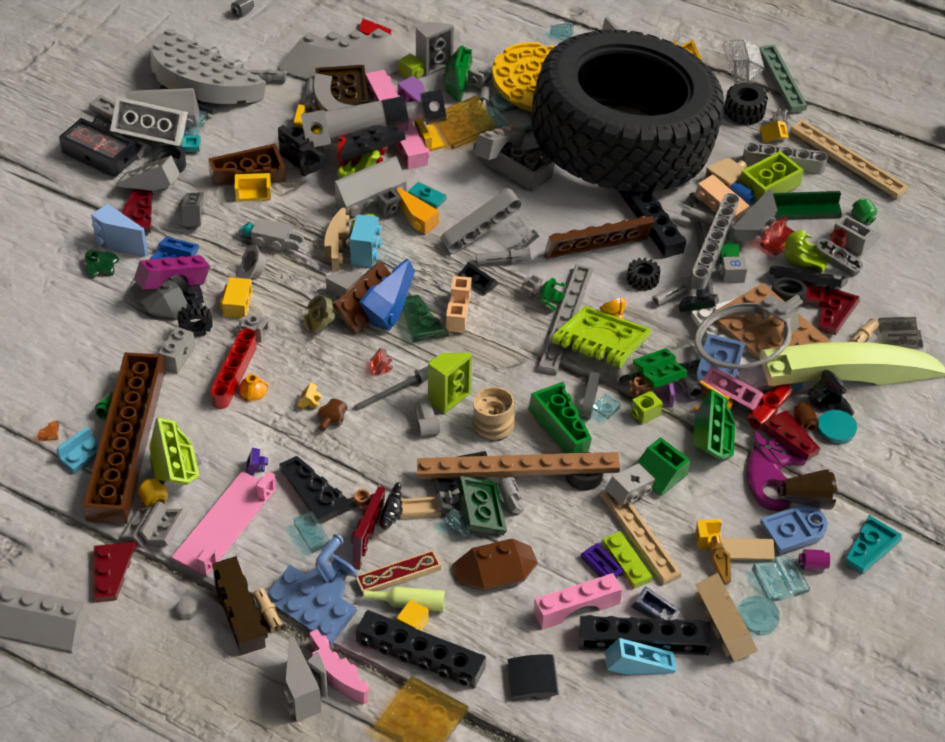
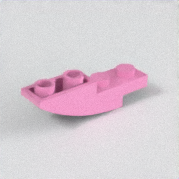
(339, 672)

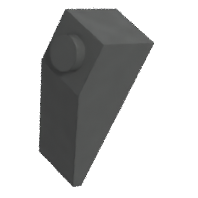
(192, 210)

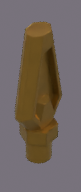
(721, 560)

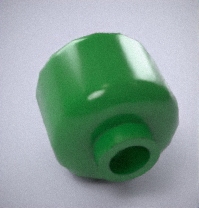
(864, 211)

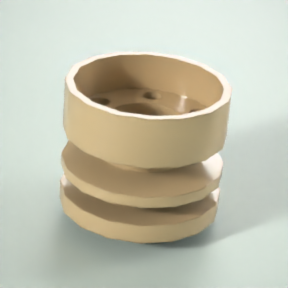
(493, 413)

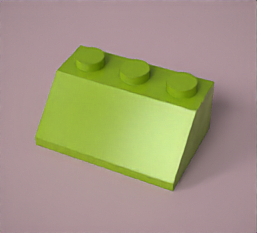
(449, 380)

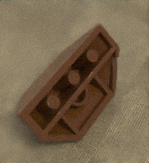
(495, 565)

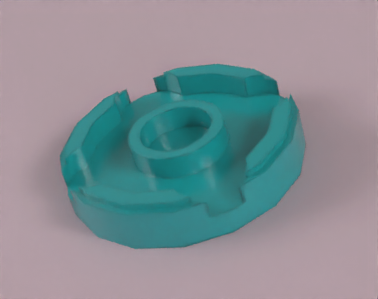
(837, 426)

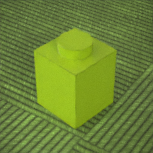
(411, 66)

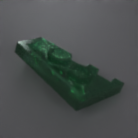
(420, 320)

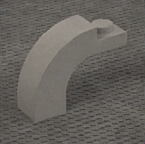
(323, 96)

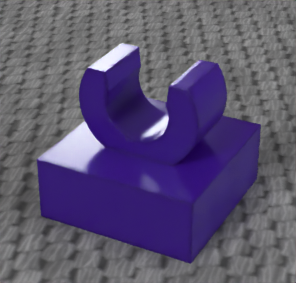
(255, 462)

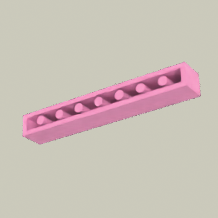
(413, 147)

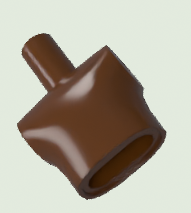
(331, 413)

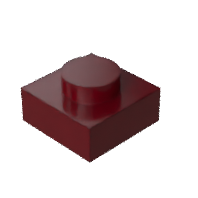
(814, 295)

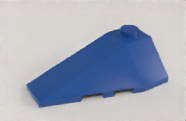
(386, 300)

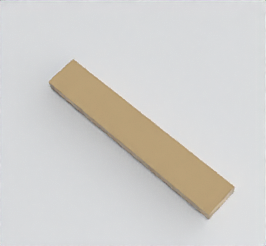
(643, 539)

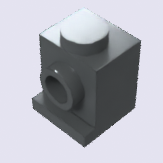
(390, 206)

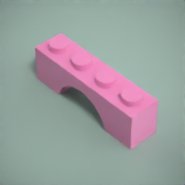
(556, 606)

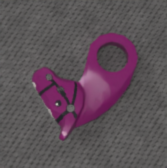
(764, 470)

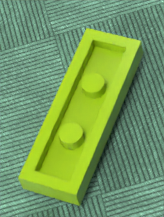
(627, 559)

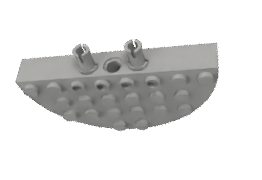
(186, 64)

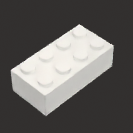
(149, 121)

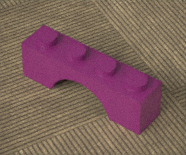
(153, 272)

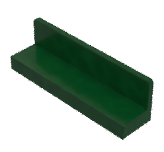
(808, 205)

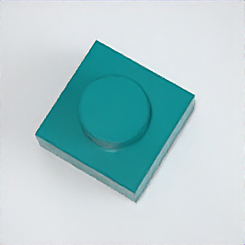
(191, 143)

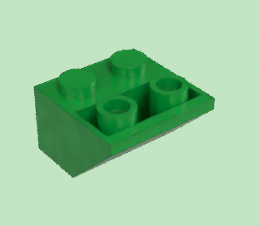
(665, 465)

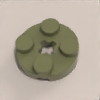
(319, 314)

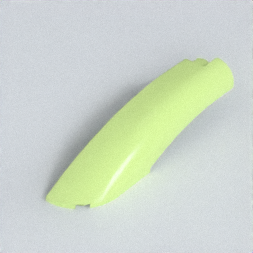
(850, 362)

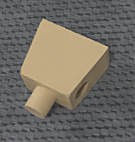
(726, 171)

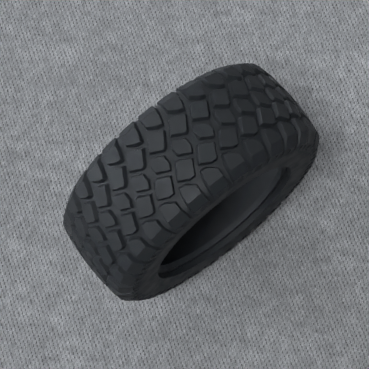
(621, 147)

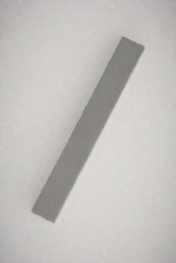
(569, 307)

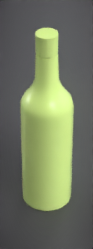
(400, 596)

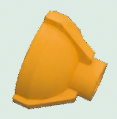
(614, 307)
(253, 388)

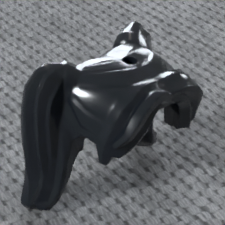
(829, 391)

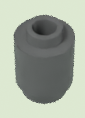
(242, 7)

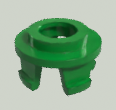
(549, 292)

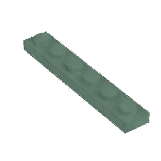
(783, 78)

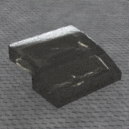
(900, 332)

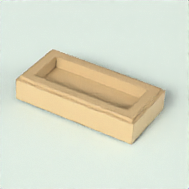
(419, 508)

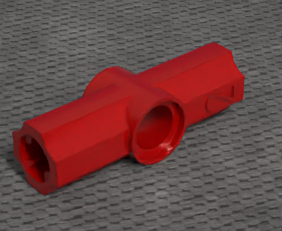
(769, 406)

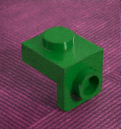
(729, 250)

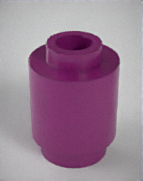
(814, 560)

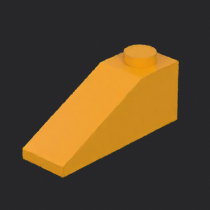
(418, 213)

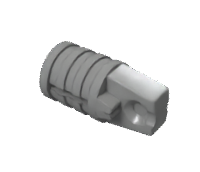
(511, 495)

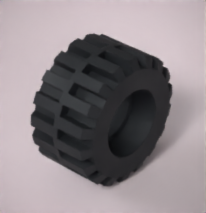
(745, 103)

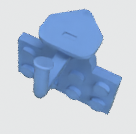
(317, 597)

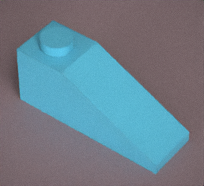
(636, 658)

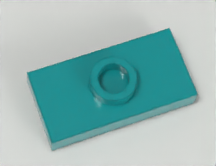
(427, 194)

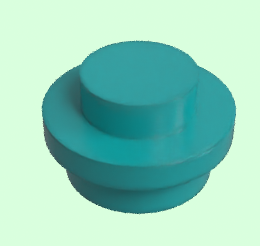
(246, 229)

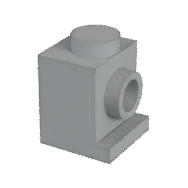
(258, 324)

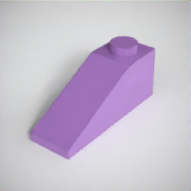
(410, 89)

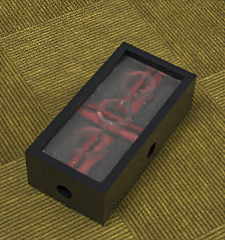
(98, 147)

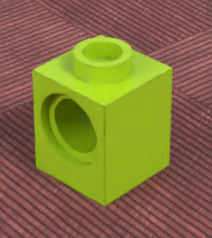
(646, 407)

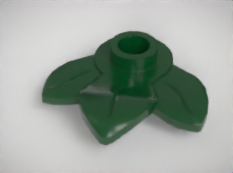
(102, 263)

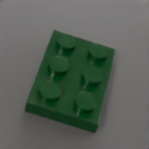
(481, 506)

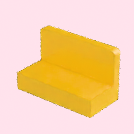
(429, 134)

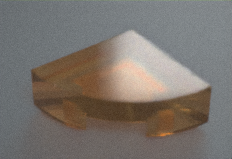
(50, 432)

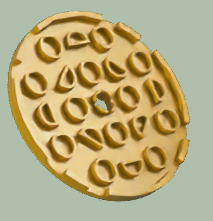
(517, 72)

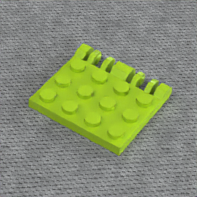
(600, 334)

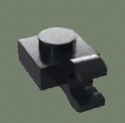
(193, 295)

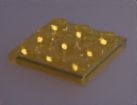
(466, 122)
(421, 714)

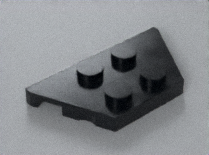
(370, 140)

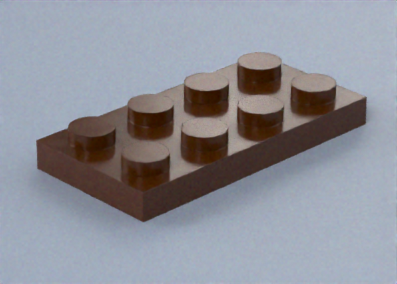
(348, 303)

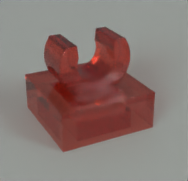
(380, 362)

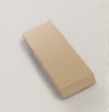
(748, 549)

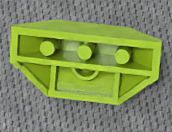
(172, 453)

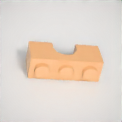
(459, 304)

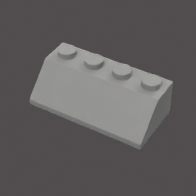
(171, 98)
(359, 189)
(41, 619)

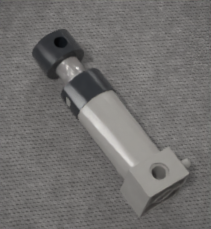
(388, 112)

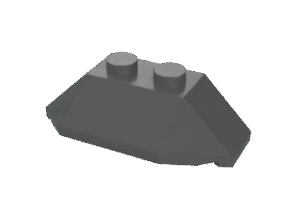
(755, 220)
(163, 301)

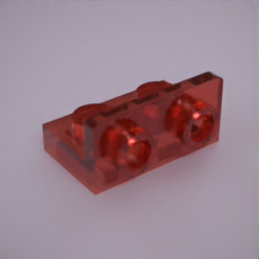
(775, 237)

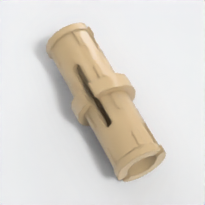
(865, 332)
(267, 609)

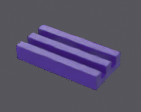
(598, 564)

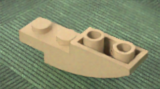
(336, 238)

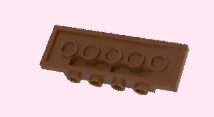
(598, 237)

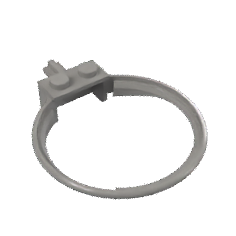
(769, 306)

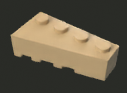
(726, 618)

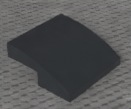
(533, 676)

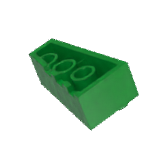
(560, 418)

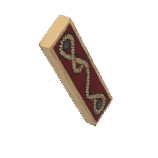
(398, 572)

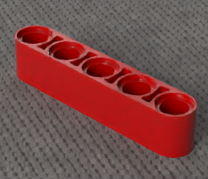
(233, 369)

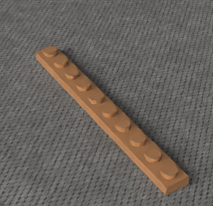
(518, 465)

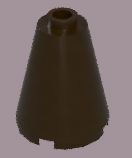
(810, 489)

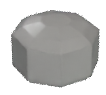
(186, 608)

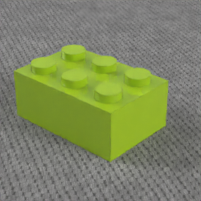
(772, 173)

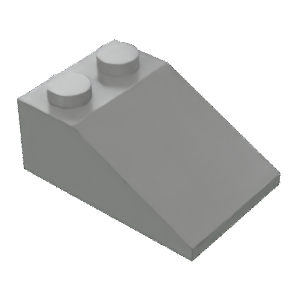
(152, 176)
(302, 689)

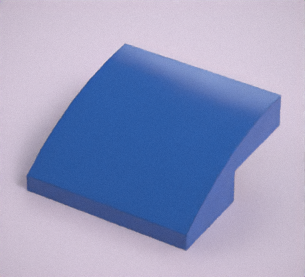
(175, 248)

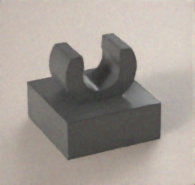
(447, 501)

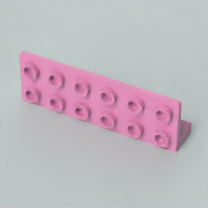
(225, 522)

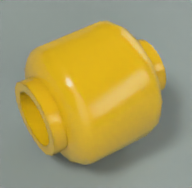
(152, 491)

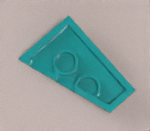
(872, 544)

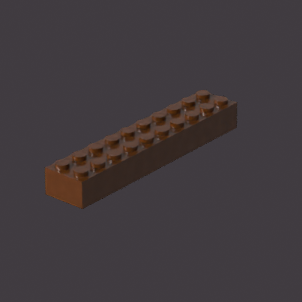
(124, 439)

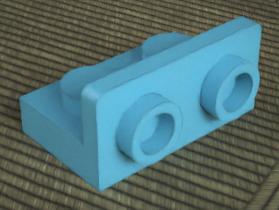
(78, 450)

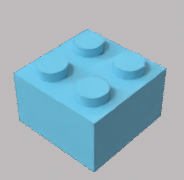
(365, 241)

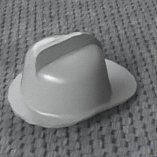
(252, 263)

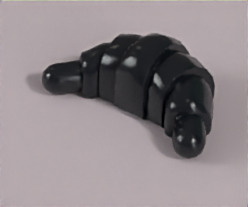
(392, 507)

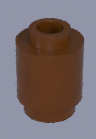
(806, 417)

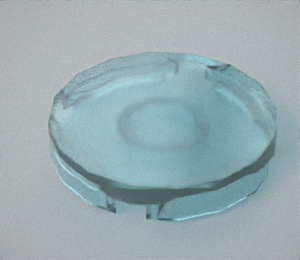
(759, 615)

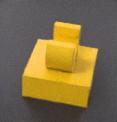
(308, 395)

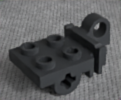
(299, 150)

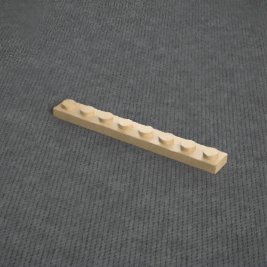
(849, 159)

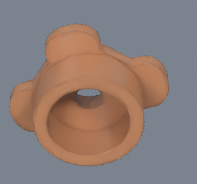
(361, 498)

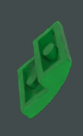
(659, 368)

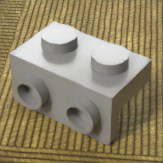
(162, 525)

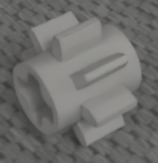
(785, 117)
(532, 286)

